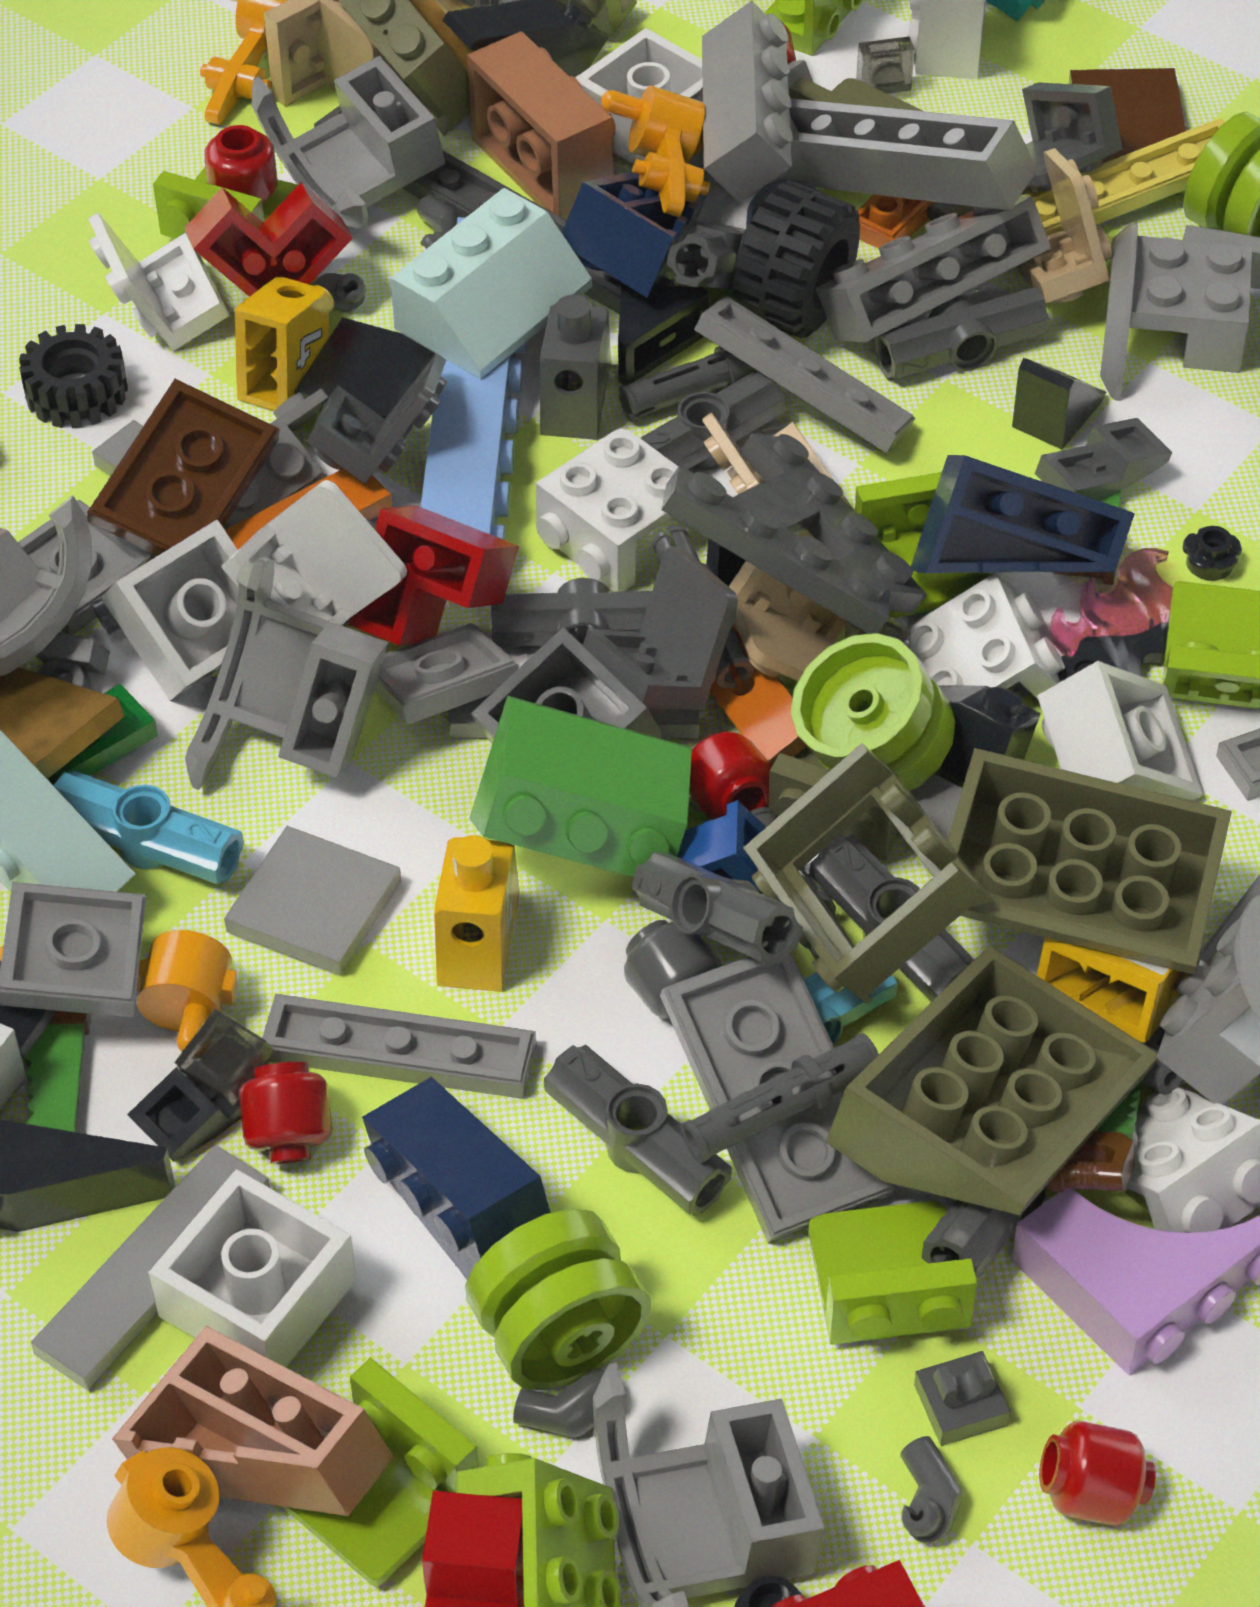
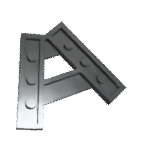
(838, 568)

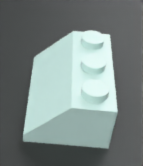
(487, 284)

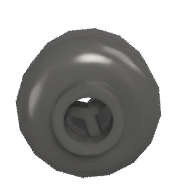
(662, 957)

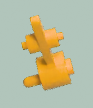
(235, 77)
(667, 133)
(184, 982)
(164, 1521)

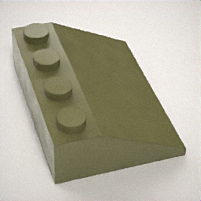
(1089, 859)
(988, 1089)

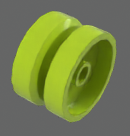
(1226, 179)
(878, 696)
(557, 1299)

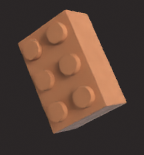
(538, 122)

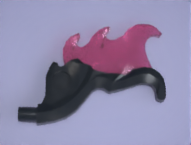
(1118, 626)

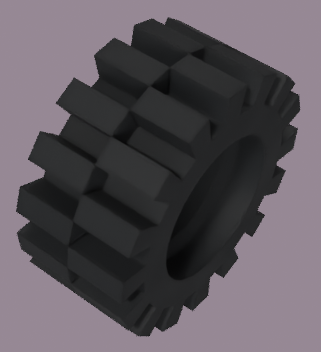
(70, 354)

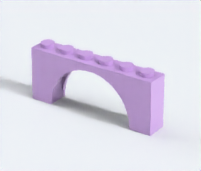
(1133, 1283)

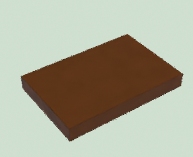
(1144, 101)
(183, 470)

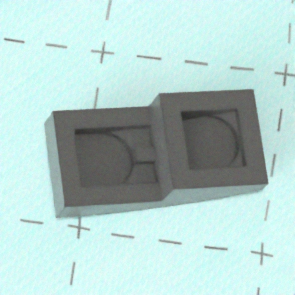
(1108, 463)

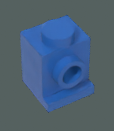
(720, 843)

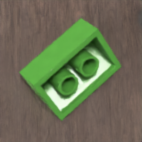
(582, 788)

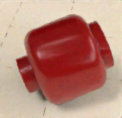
(242, 162)
(728, 770)
(285, 1111)
(1096, 1472)

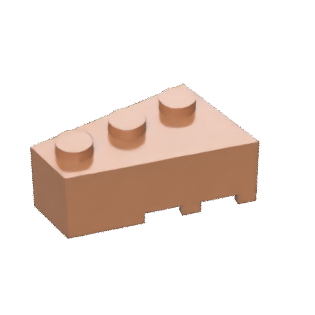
(259, 1429)

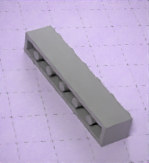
(909, 154)

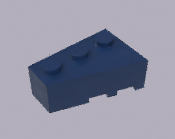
(624, 230)
(1013, 523)
(452, 1171)

